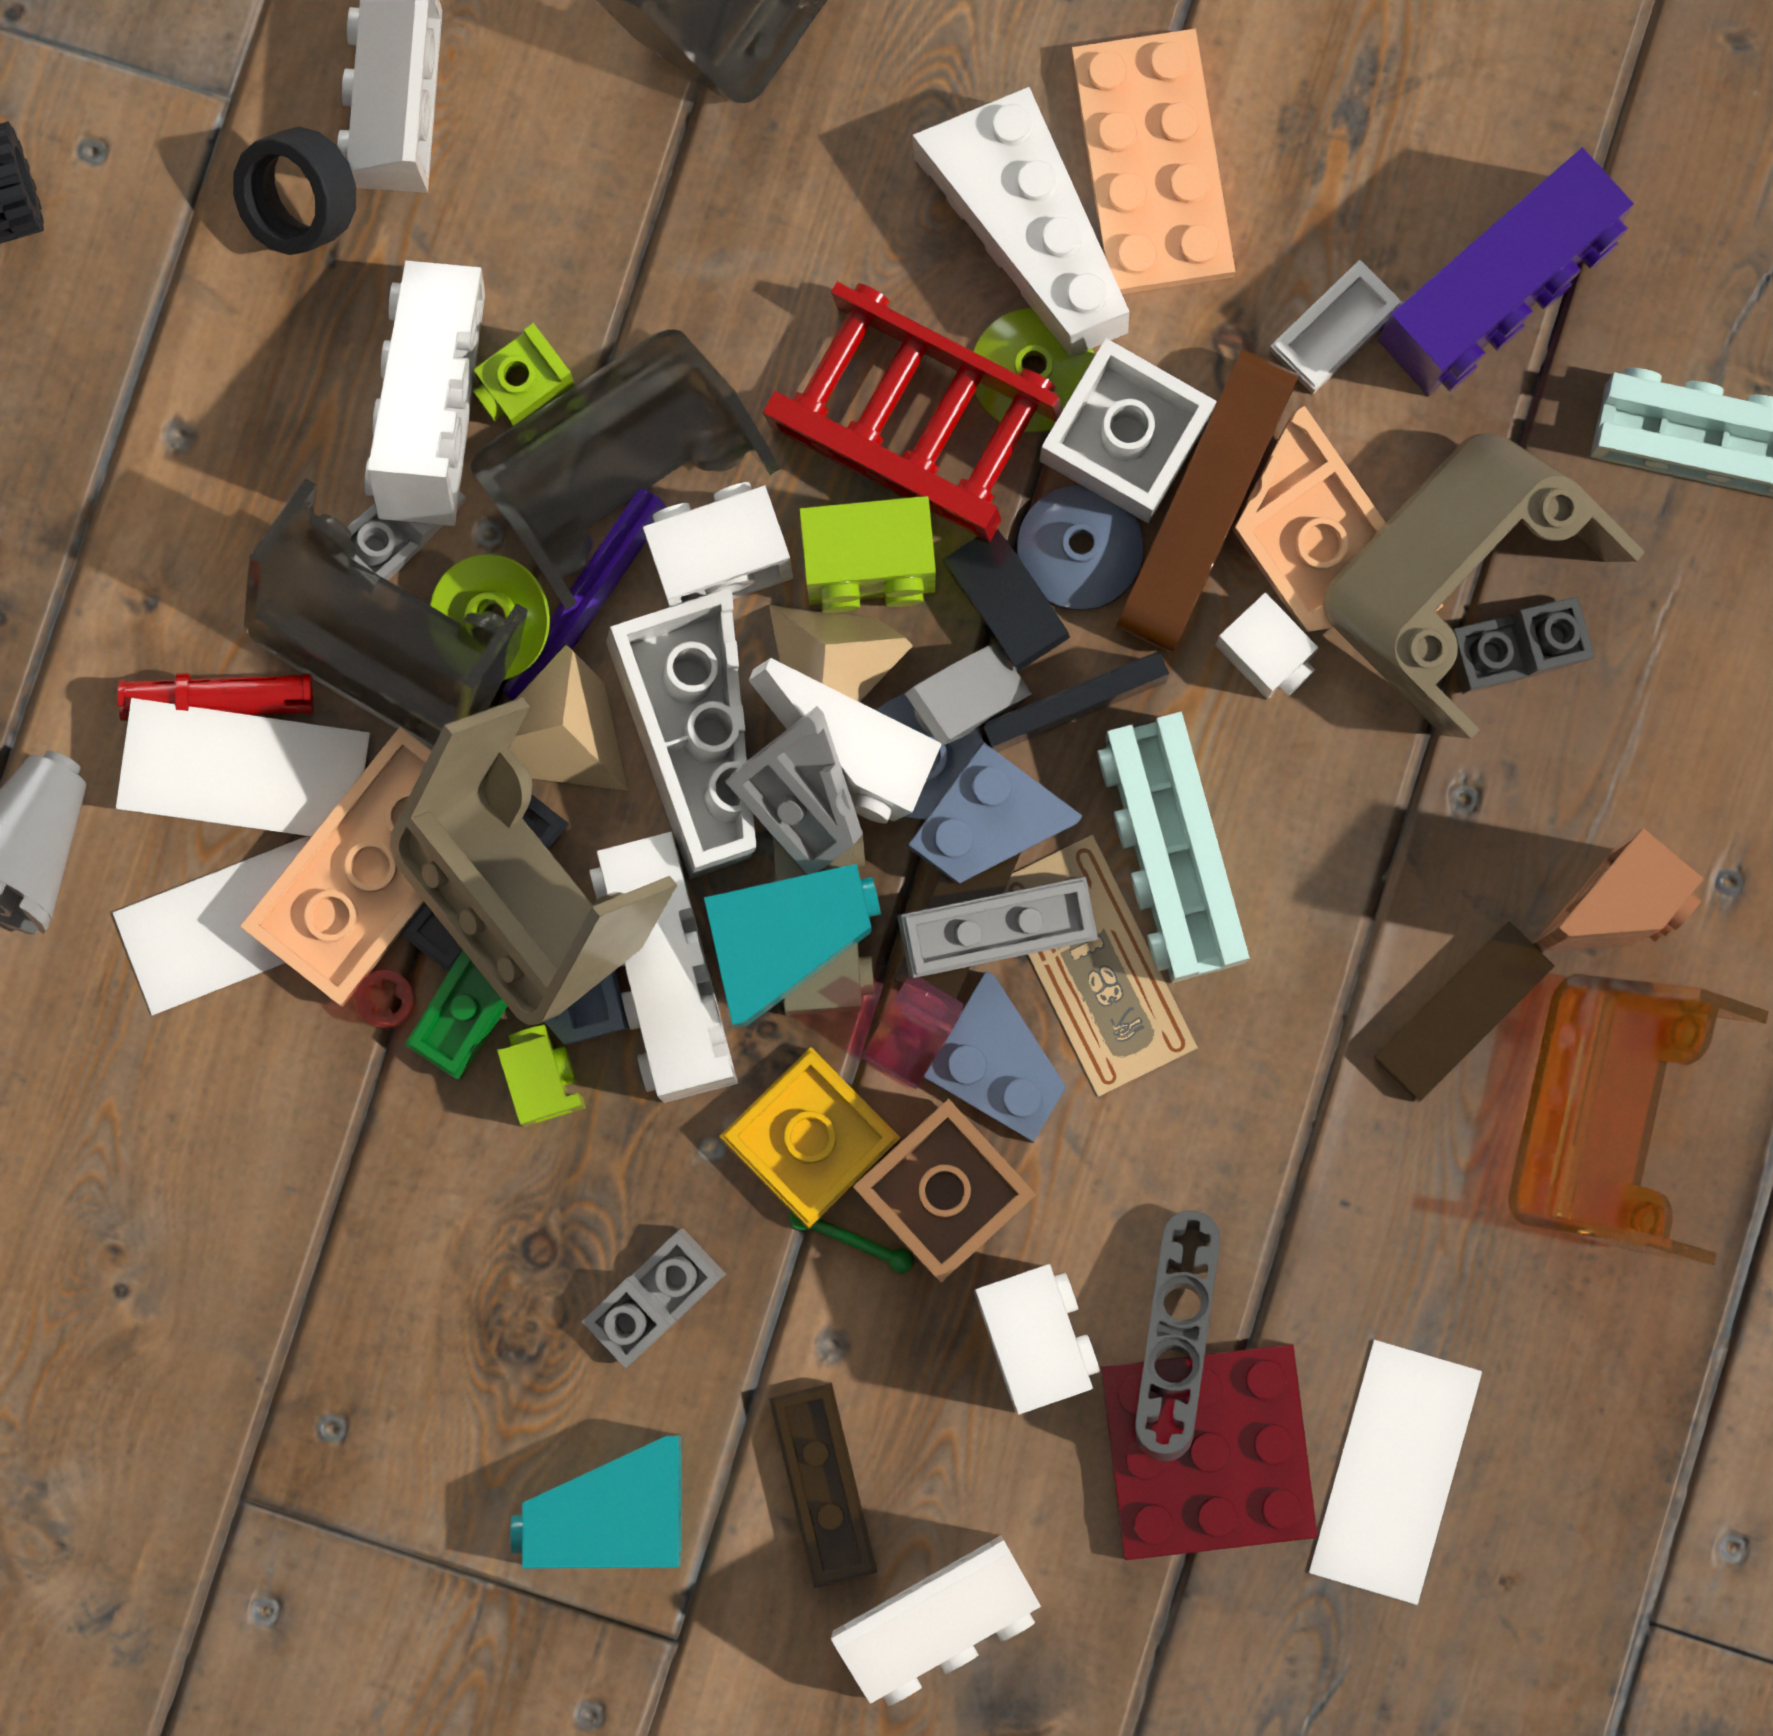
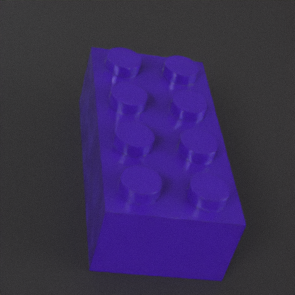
(1506, 271)

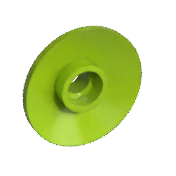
(1014, 339)
(493, 579)

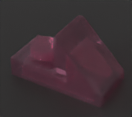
(913, 1031)

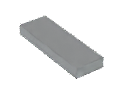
(997, 927)

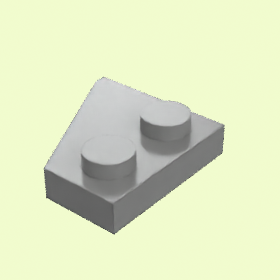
(801, 793)

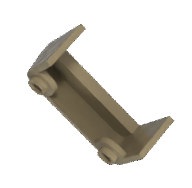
(1431, 545)
(500, 885)

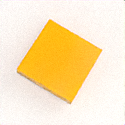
(809, 1138)

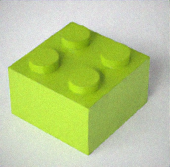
(868, 553)

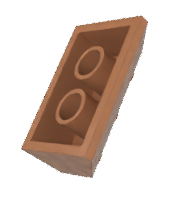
(1629, 897)

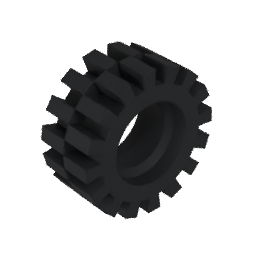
(18, 199)

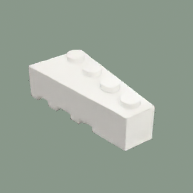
(1022, 205)
(425, 393)
(689, 715)
(668, 978)

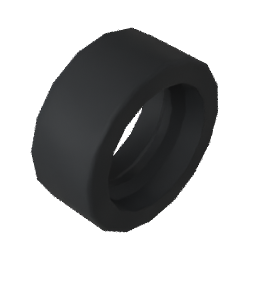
(259, 201)

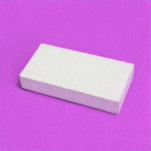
(1336, 326)

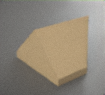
(837, 648)
(569, 727)

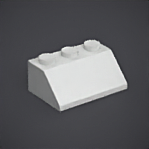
(391, 93)
(936, 1623)

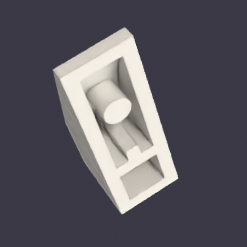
(878, 755)

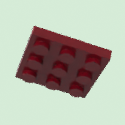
(1246, 1463)

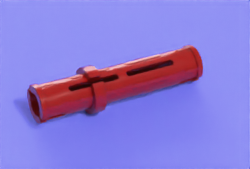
(233, 694)

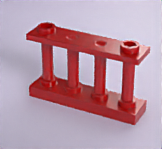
(915, 472)

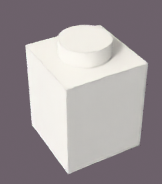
(1268, 648)

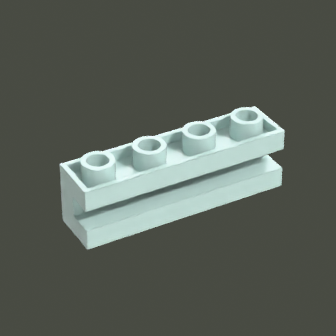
(1686, 431)
(1175, 848)

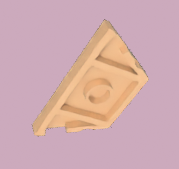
(1305, 519)

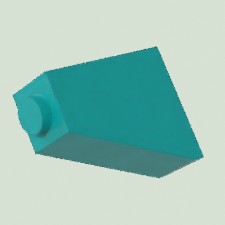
(786, 933)
(609, 1516)

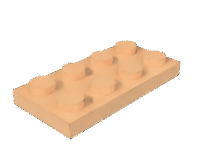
(1153, 161)
(343, 892)

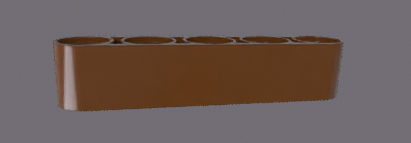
(1207, 501)

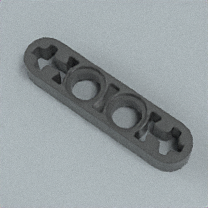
(1180, 1335)

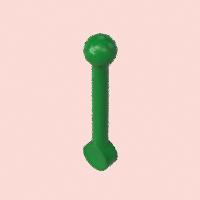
(899, 1260)

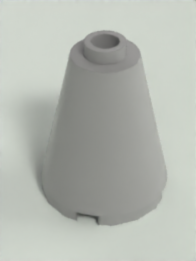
(36, 835)

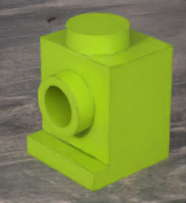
(546, 378)
(538, 1077)

